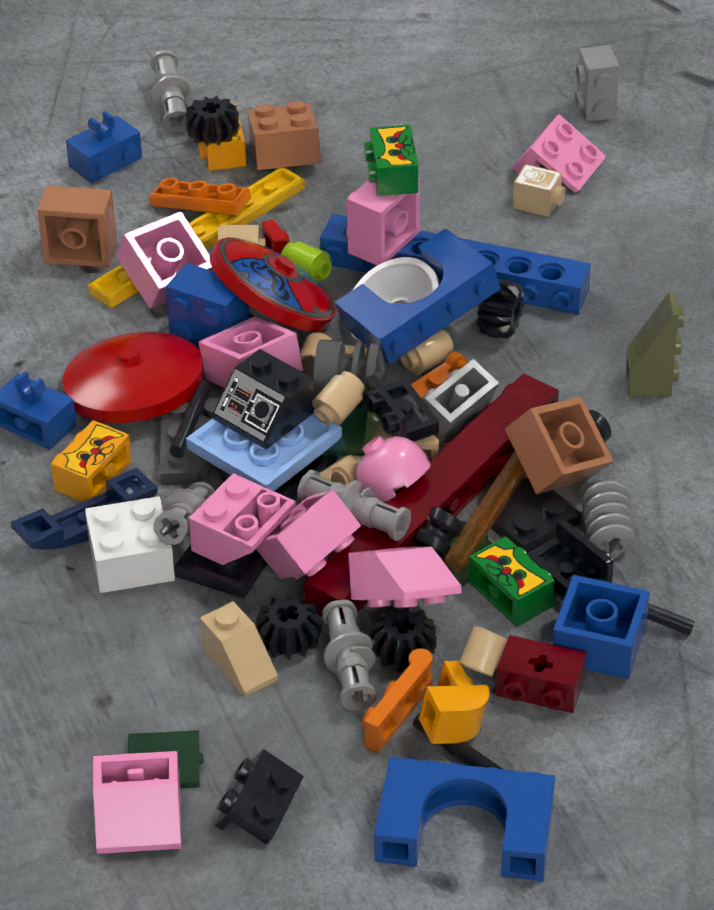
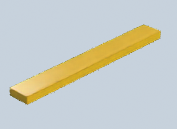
(265, 195)

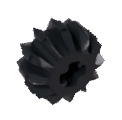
(212, 120)
(501, 311)
(289, 626)
(400, 633)

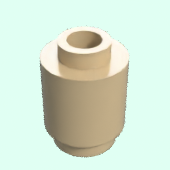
(428, 353)
(338, 398)

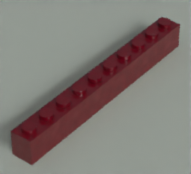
(449, 484)

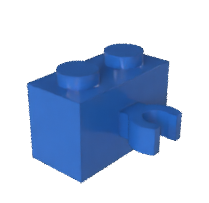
(103, 147)
(36, 411)

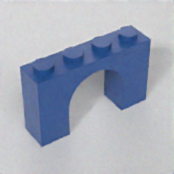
(465, 282)
(421, 788)

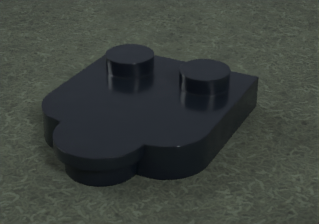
(531, 517)

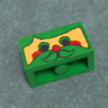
(392, 160)
(511, 581)

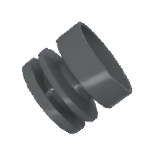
(332, 360)

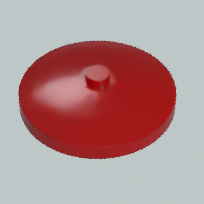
(133, 377)

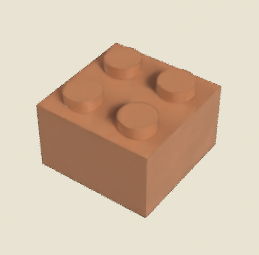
(284, 135)
(77, 226)
(558, 444)

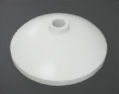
(401, 281)

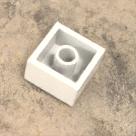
(126, 547)

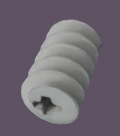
(607, 516)

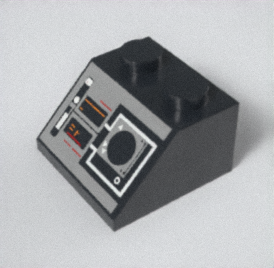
(265, 399)

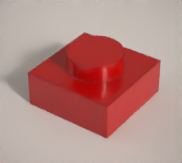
(275, 237)

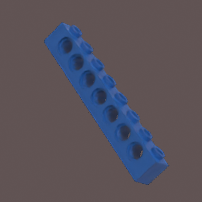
(545, 279)

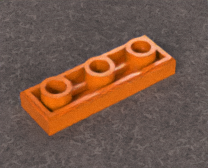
(200, 196)

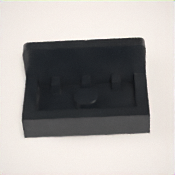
(400, 409)
(572, 555)
(260, 796)

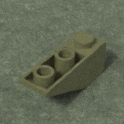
(652, 352)

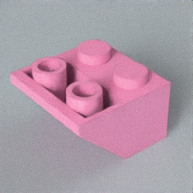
(236, 519)
(400, 576)
(137, 802)

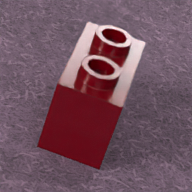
(541, 674)

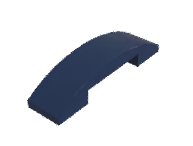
(70, 525)

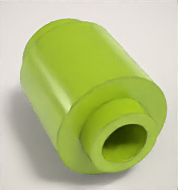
(311, 259)

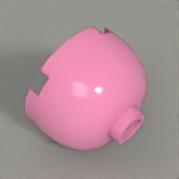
(391, 465)

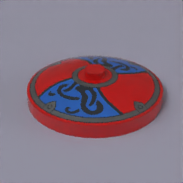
(272, 284)

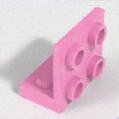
(565, 151)

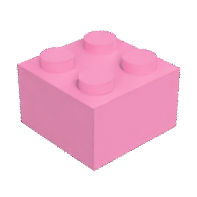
(380, 224)
(158, 253)
(233, 345)
(309, 535)

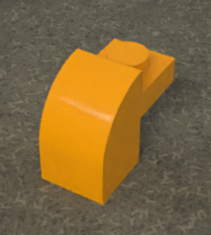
(454, 707)

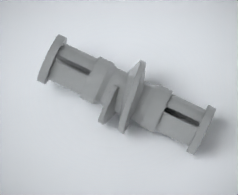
(169, 90)
(362, 504)
(177, 510)
(349, 655)

